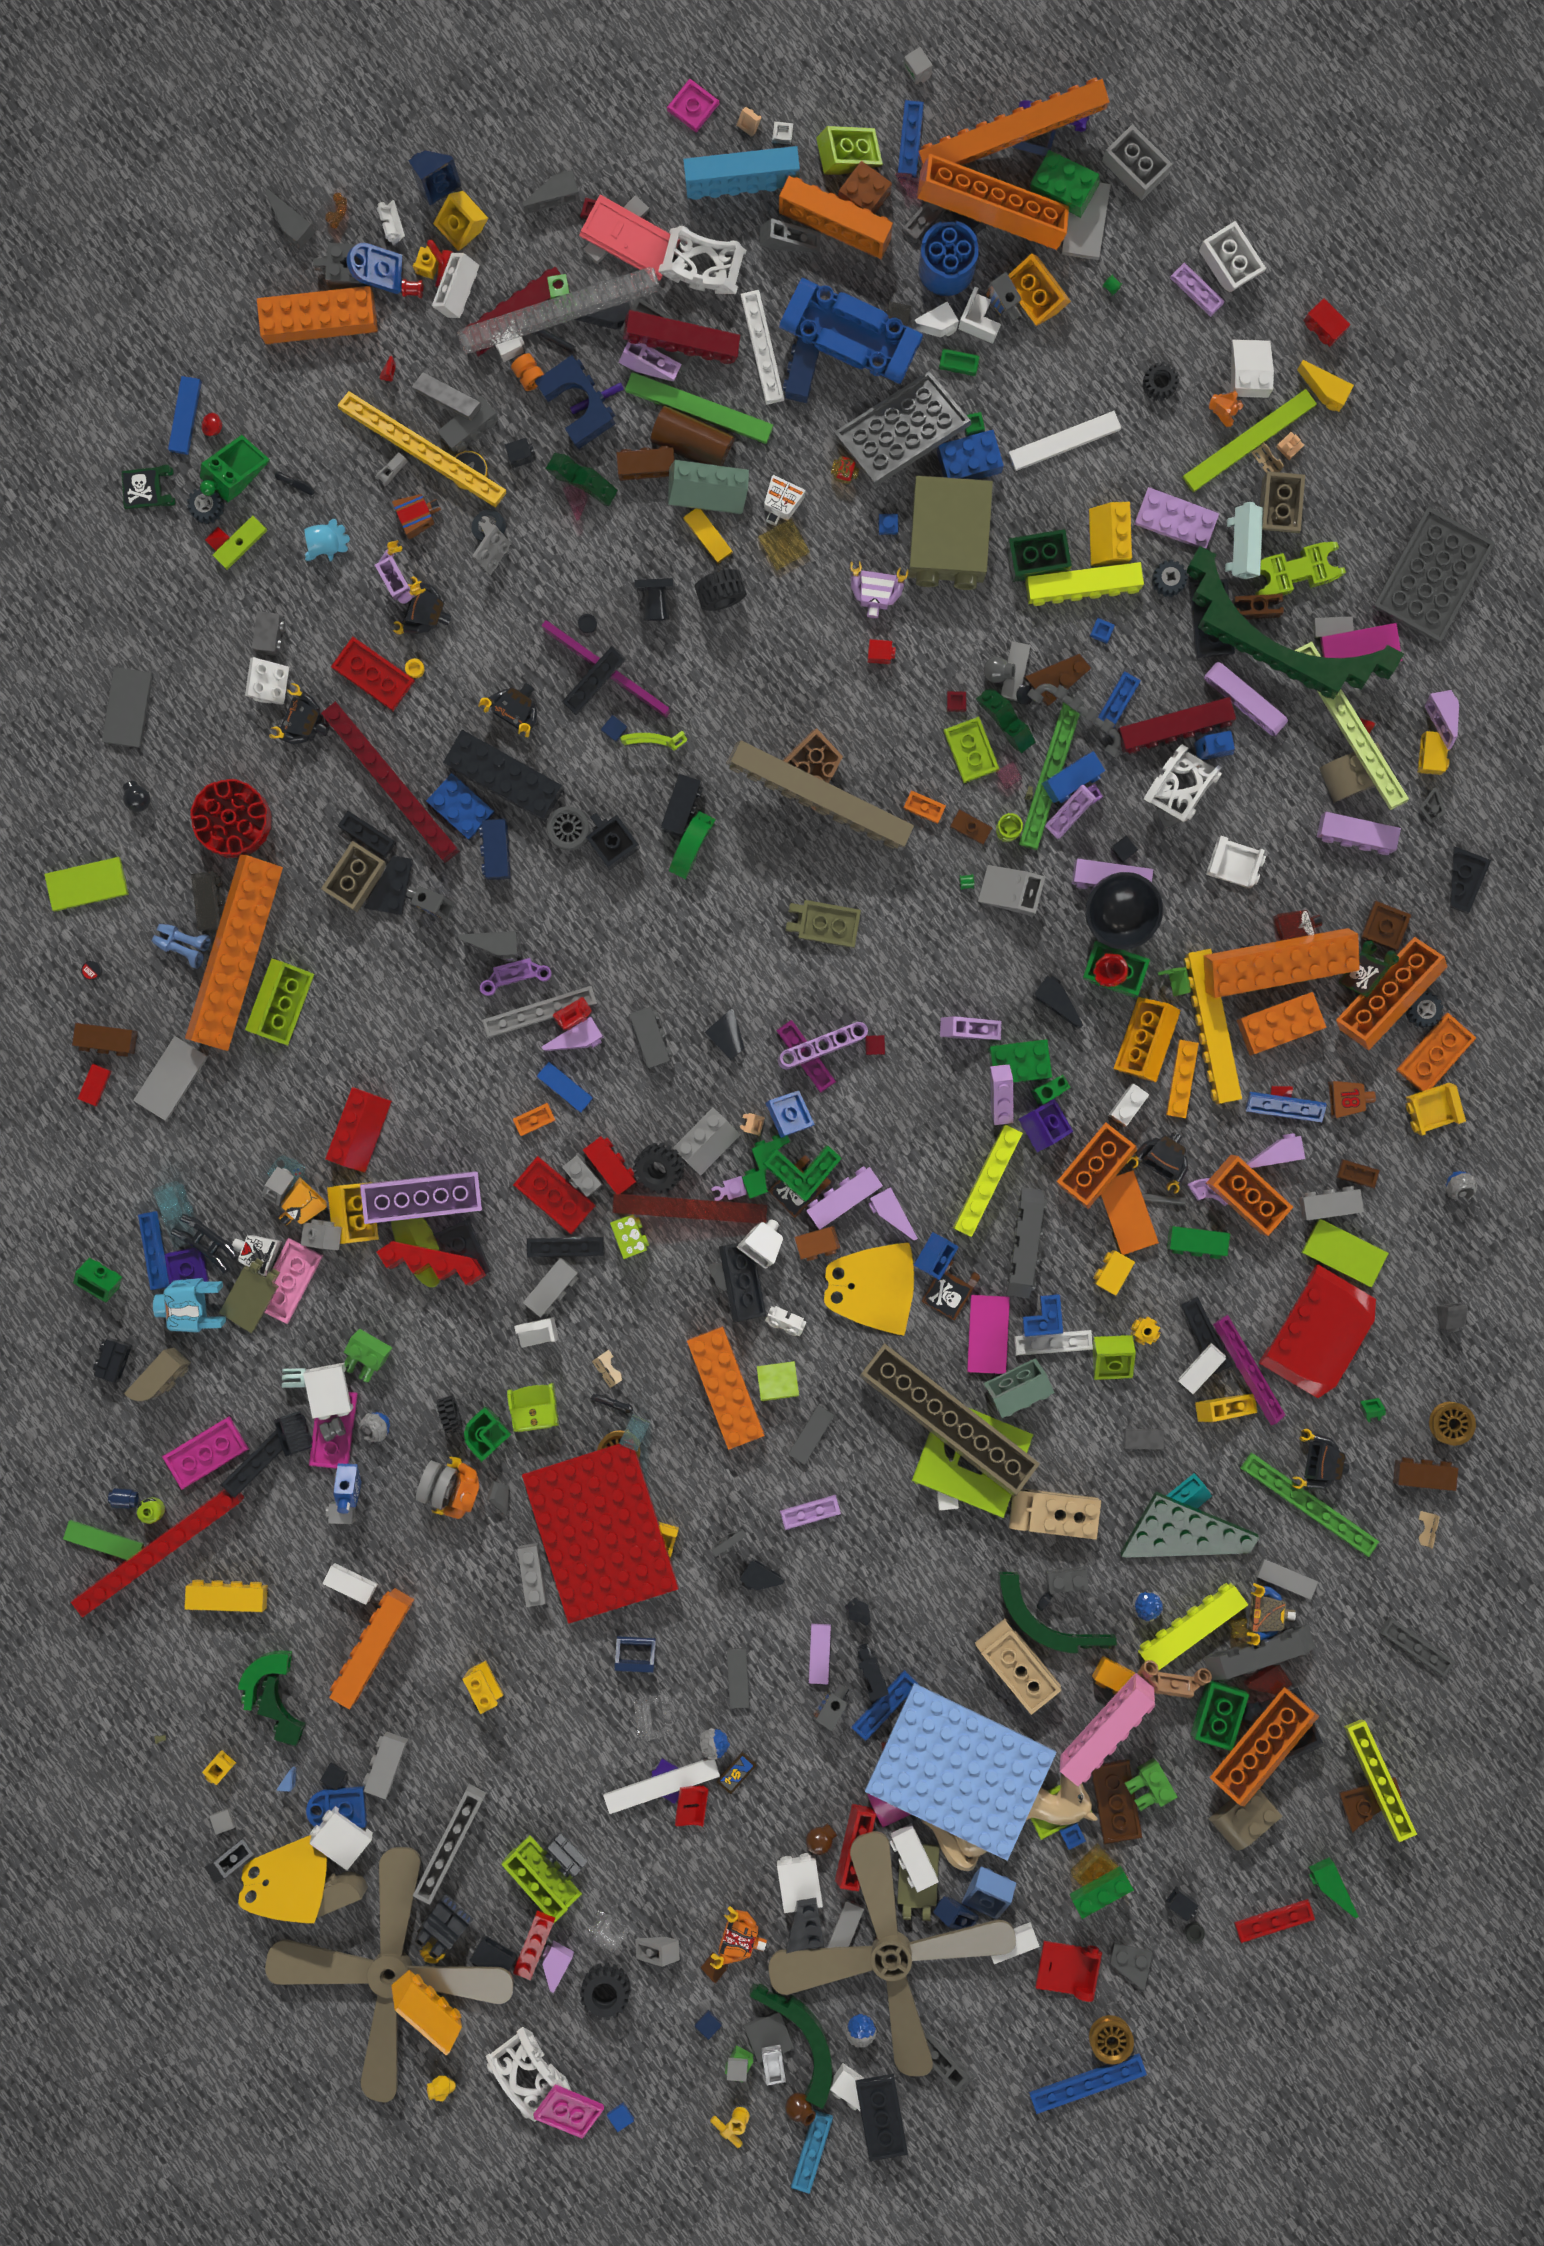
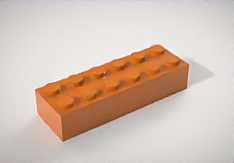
(835, 217)
(317, 315)
(1399, 988)
(725, 1387)
(371, 1649)
(1264, 1747)

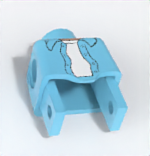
(185, 1305)

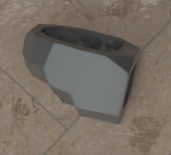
(717, 1273)

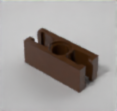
(1263, 601)

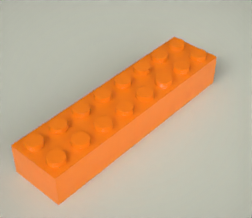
(993, 202)
(1281, 962)

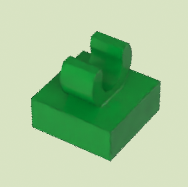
(1373, 1408)

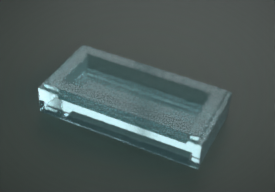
(634, 1432)

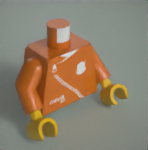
(464, 1491)

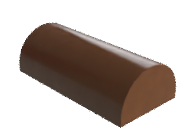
(691, 437)

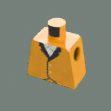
(301, 1203)

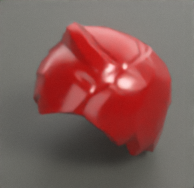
(1111, 970)

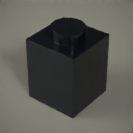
(520, 452)
(1182, 1904)

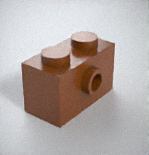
(817, 1242)

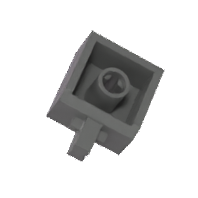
(335, 267)

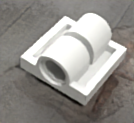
(266, 681)

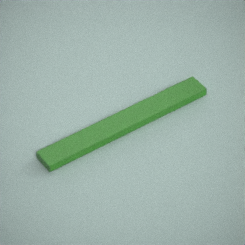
(699, 408)
(1053, 764)
(1309, 1504)

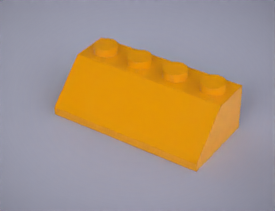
(1147, 1039)
(426, 2011)

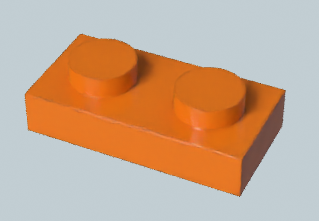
(924, 807)
(534, 1119)

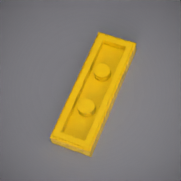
(708, 535)

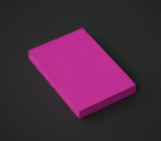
(568, 2111)

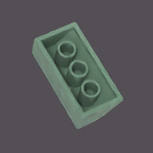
(707, 486)

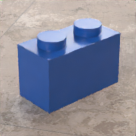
(936, 1256)

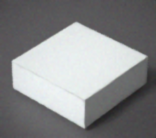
(782, 133)

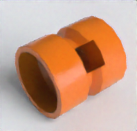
(527, 370)

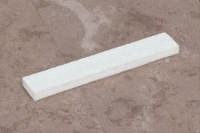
(762, 347)
(1064, 441)
(661, 1785)

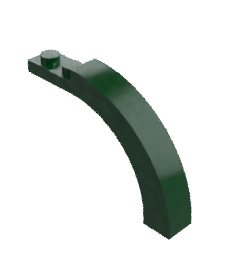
(1044, 1635)
(811, 2027)

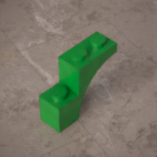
(756, 1180)

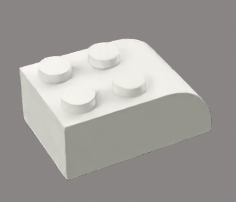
(1231, 257)

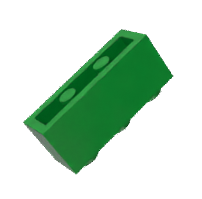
(1198, 1242)
(1101, 1892)

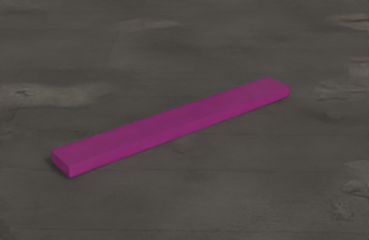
(617, 676)

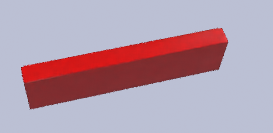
(1274, 1921)

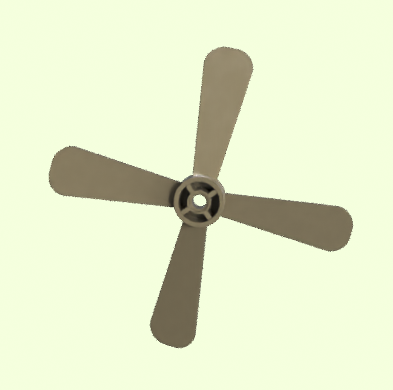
(302, 1963)
(820, 1966)

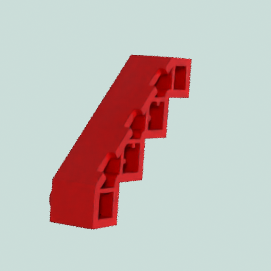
(442, 1263)

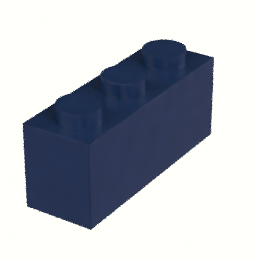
(801, 371)
(495, 849)

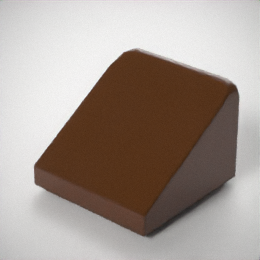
(711, 1972)

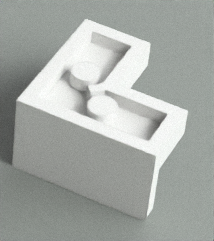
(974, 320)
(537, 1332)

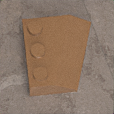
(815, 756)

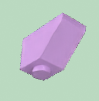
(555, 1963)

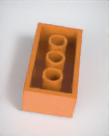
(1281, 1023)
(1097, 1165)
(1249, 1195)

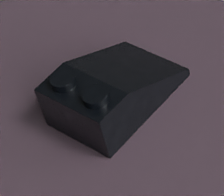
(1310, 1741)

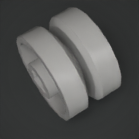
(436, 1485)

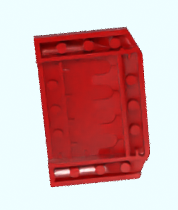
(1321, 1333)

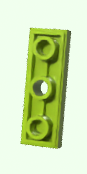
(230, 551)

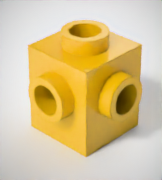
(1138, 1330)

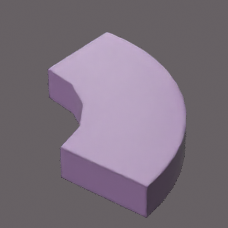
(1202, 1190)

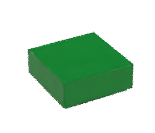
(977, 424)

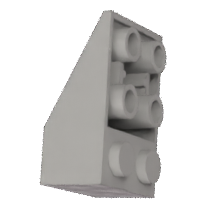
(1011, 889)

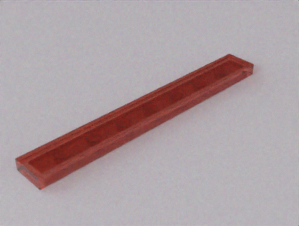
(689, 1208)

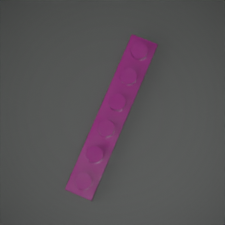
(1249, 1370)

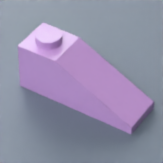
(649, 361)
(1444, 712)
(970, 1028)
(580, 1036)
(1281, 1151)
(890, 1210)

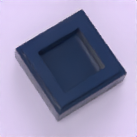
(614, 728)
(708, 2024)

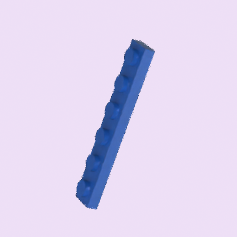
(1087, 2083)

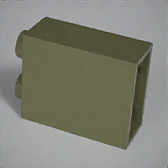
(950, 531)

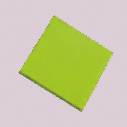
(777, 1381)

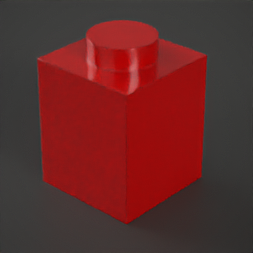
(880, 651)

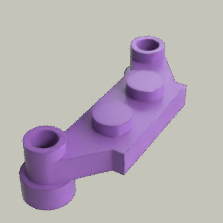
(513, 973)

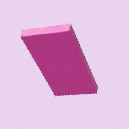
(1360, 642)
(988, 1334)
(337, 1450)
(205, 1452)

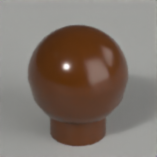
(820, 1839)
(799, 2109)

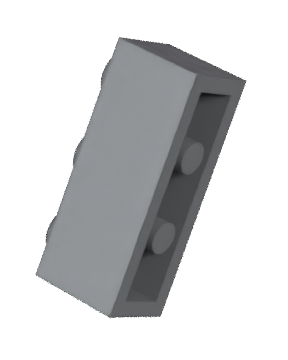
(1331, 1203)
(551, 1288)
(532, 1574)
(385, 1765)

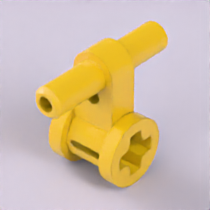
(734, 2127)

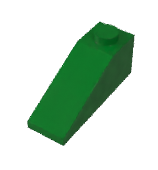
(1327, 1878)

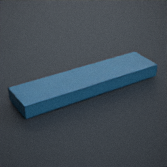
(811, 2152)

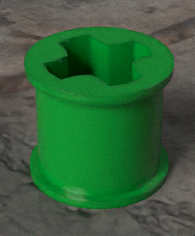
(1112, 285)
(966, 881)

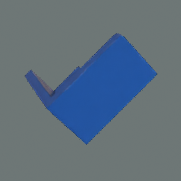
(1048, 1322)

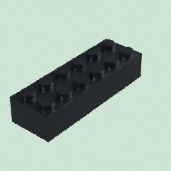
(503, 775)

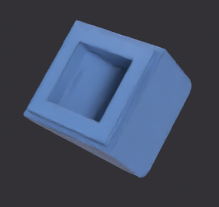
(289, 1781)

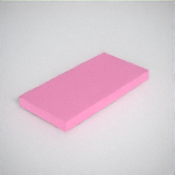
(296, 1270)

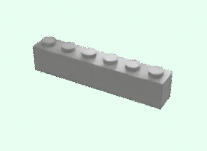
(449, 1844)

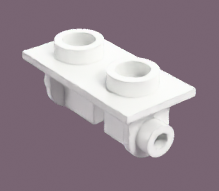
(392, 226)
(793, 1325)

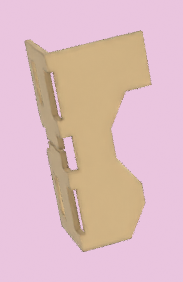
(1269, 464)
(605, 1358)
(1428, 1520)

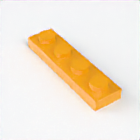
(1182, 1079)

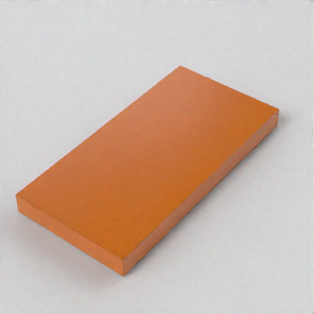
(1436, 1053)
(1128, 1214)

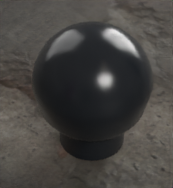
(135, 797)

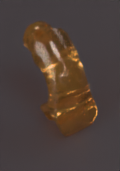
(337, 216)

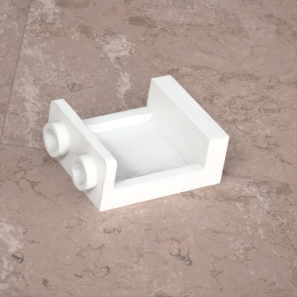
(1235, 863)
(327, 1391)
(340, 1838)
(798, 1880)

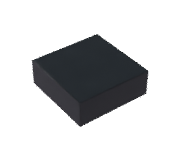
(1124, 849)
(333, 1776)

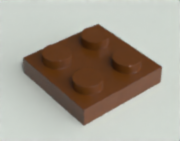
(1385, 925)

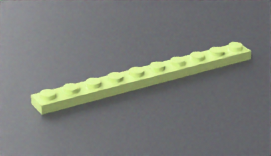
(1362, 744)

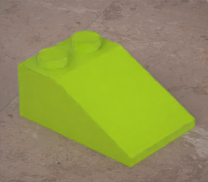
(845, 147)

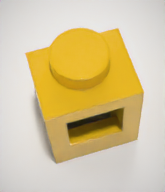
(425, 267)
(212, 1774)

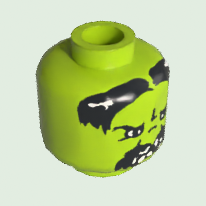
(151, 1504)

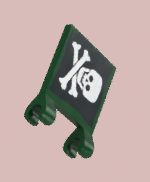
(143, 487)
(1370, 970)

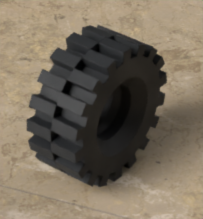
(650, 1176)

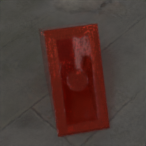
(1269, 1680)

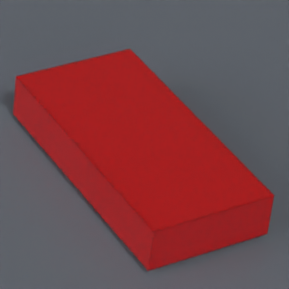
(94, 1084)

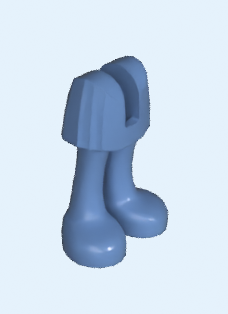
(194, 957)

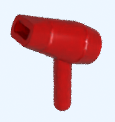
(442, 259)

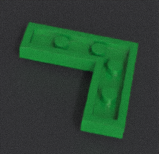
(807, 1182)

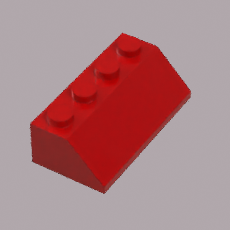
(358, 1130)

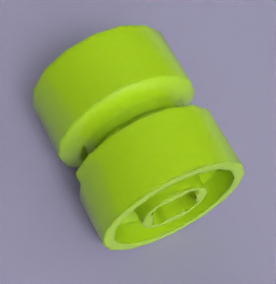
(1009, 827)

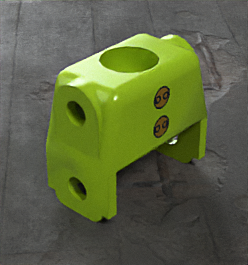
(533, 1407)

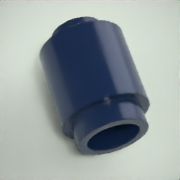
(123, 1498)

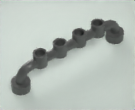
(1076, 704)

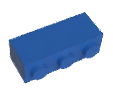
(1072, 777)

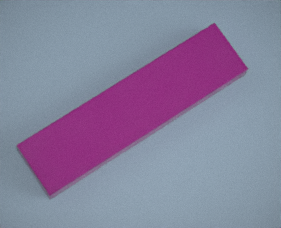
(815, 1068)

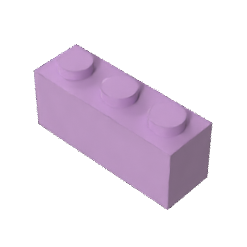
(1001, 1094)

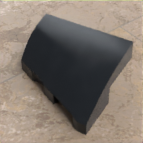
(727, 1035)

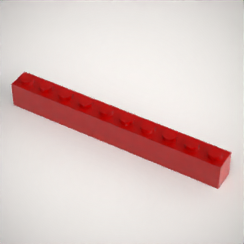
(154, 1552)

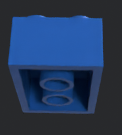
(971, 457)

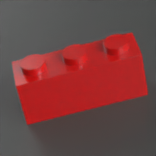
(610, 1165)

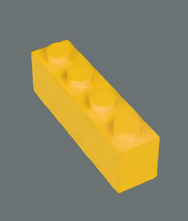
(226, 1596)

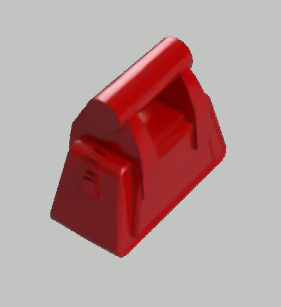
(572, 1014)

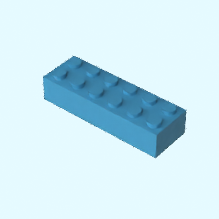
(740, 172)

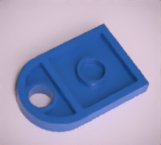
(377, 267)
(348, 1800)

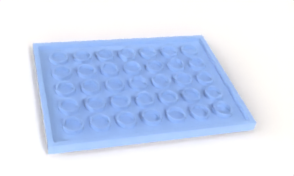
(960, 1771)

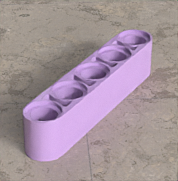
(1246, 699)
(829, 1039)

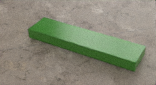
(101, 1540)

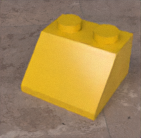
(460, 219)

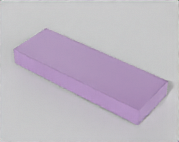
(1197, 289)
(1070, 812)
(810, 1512)
(819, 1653)

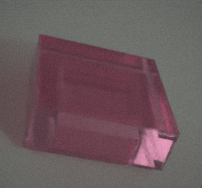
(1009, 775)

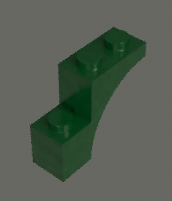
(584, 478)
(1006, 718)
(287, 1728)

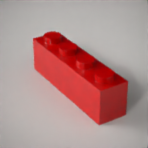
(860, 1822)

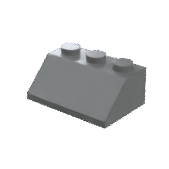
(706, 1141)

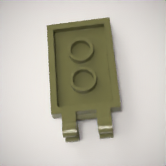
(825, 923)
(250, 1296)
(910, 1897)

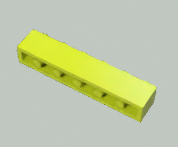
(1084, 583)
(987, 1180)
(1193, 1626)
(1380, 1780)

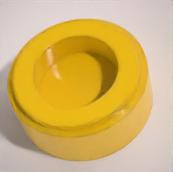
(414, 668)

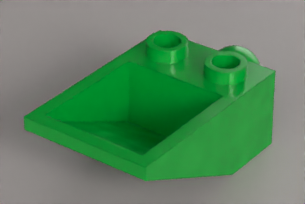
(231, 469)

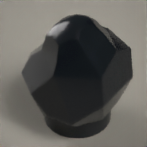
(858, 1611)
(1252, 1713)

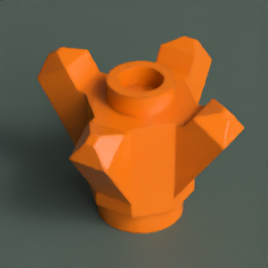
(1226, 406)

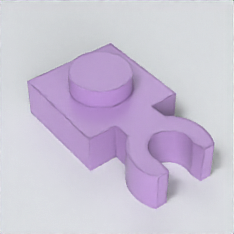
(733, 1188)

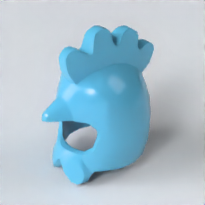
(325, 540)

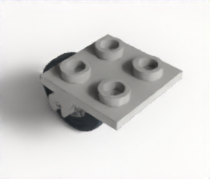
(489, 529)

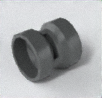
(332, 1429)

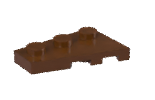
(1062, 673)
(1361, 1804)

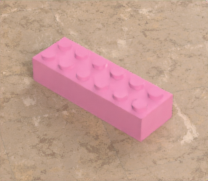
(1107, 1730)

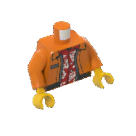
(738, 1939)

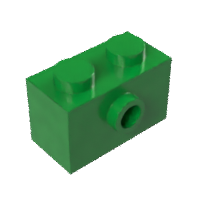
(97, 1279)

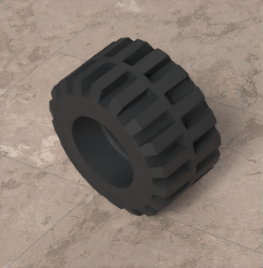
(720, 589)
(610, 1976)

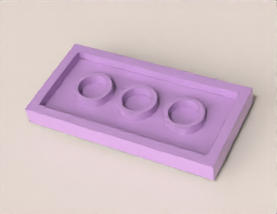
(1176, 518)

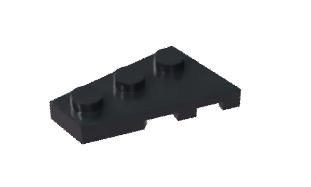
(1466, 879)
(392, 887)
(462, 1241)
(806, 1927)

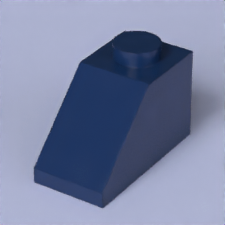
(955, 1914)

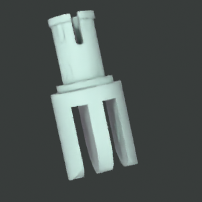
(294, 1378)

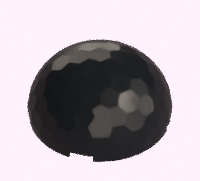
(1124, 910)

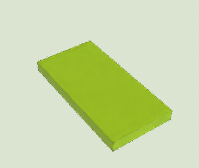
(86, 884)
(1345, 1252)

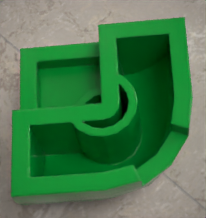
(485, 1433)

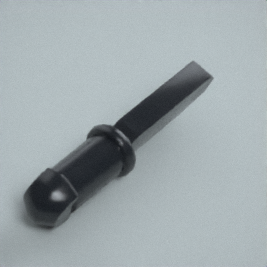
(300, 485)
(612, 1403)

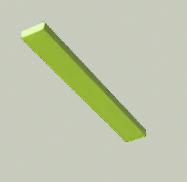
(1249, 440)

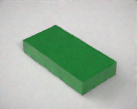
(959, 362)

